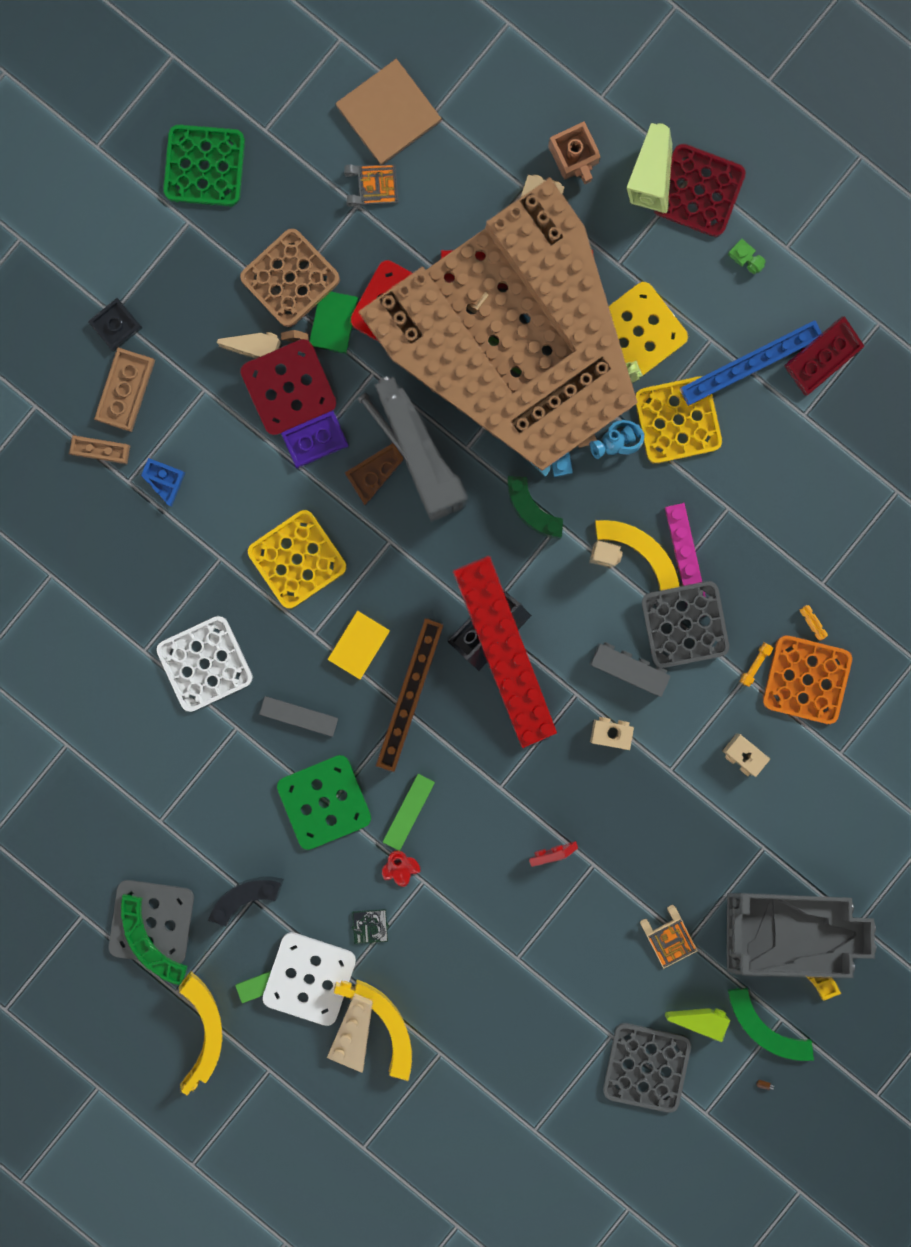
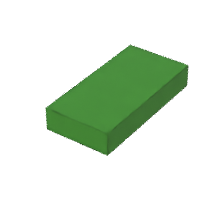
(252, 987)

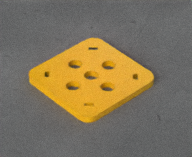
(658, 334)
(667, 437)
(293, 578)

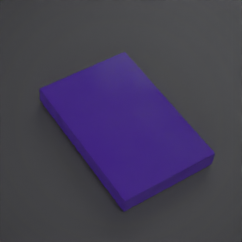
(314, 439)

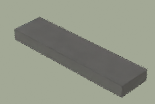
(299, 716)

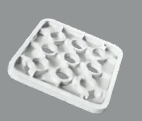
(197, 683)
(299, 960)

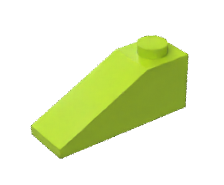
(703, 1021)

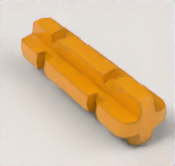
(813, 622)

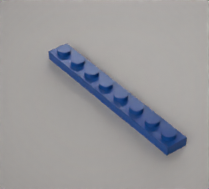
(750, 363)

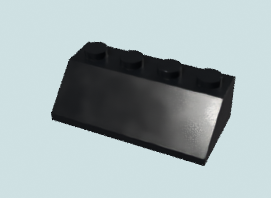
(467, 640)

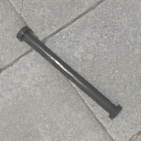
(381, 421)

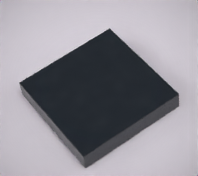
(115, 324)

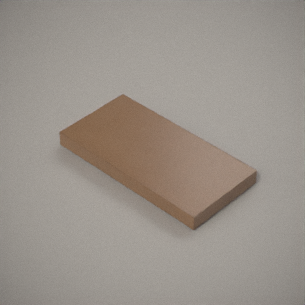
(124, 389)

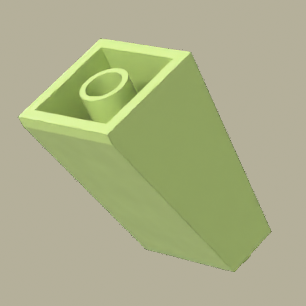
(651, 174)

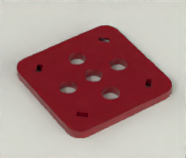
(718, 182)
(281, 406)

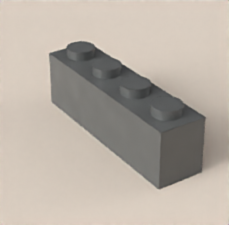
(630, 670)

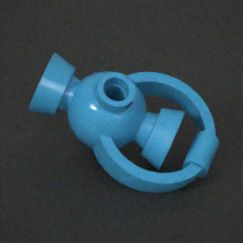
(613, 441)

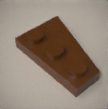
(373, 472)

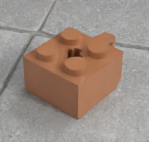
(574, 162)

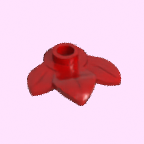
(400, 871)

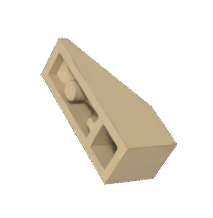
(251, 345)

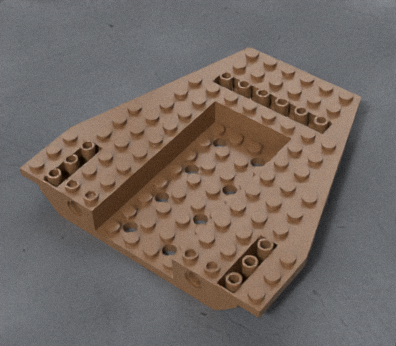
(552, 278)

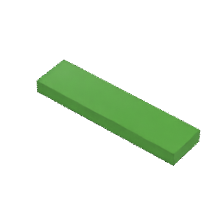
(408, 812)

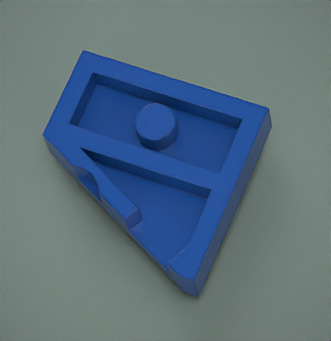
(163, 479)

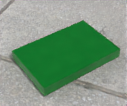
(333, 322)

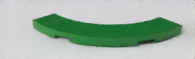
(143, 947)
(764, 1036)

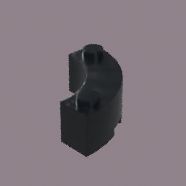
(249, 890)

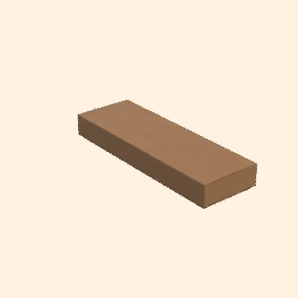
(99, 449)

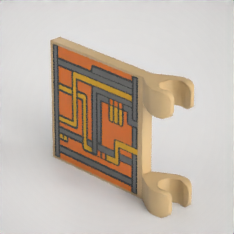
(671, 940)

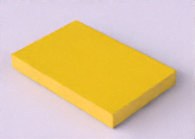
(358, 645)

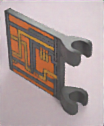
(376, 184)

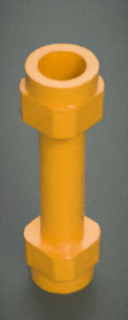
(765, 650)

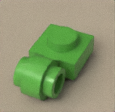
(743, 252)

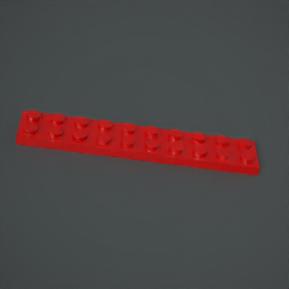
(504, 651)

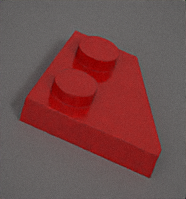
(555, 853)

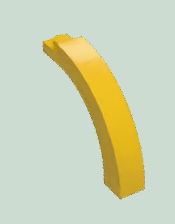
(202, 999)
(383, 1006)

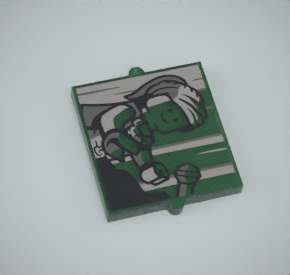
(370, 926)

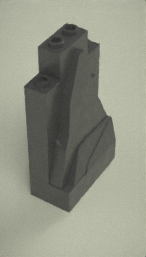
(434, 480)
(795, 935)

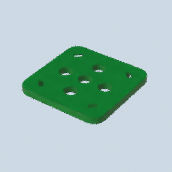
(220, 152)
(343, 810)

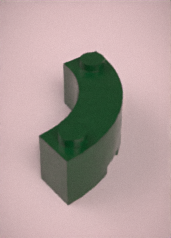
(528, 510)

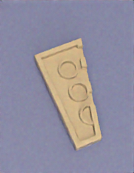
(351, 1040)

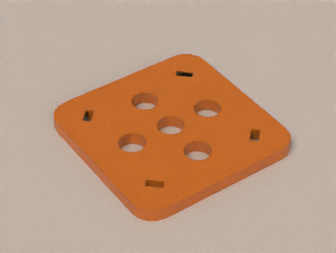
(824, 669)

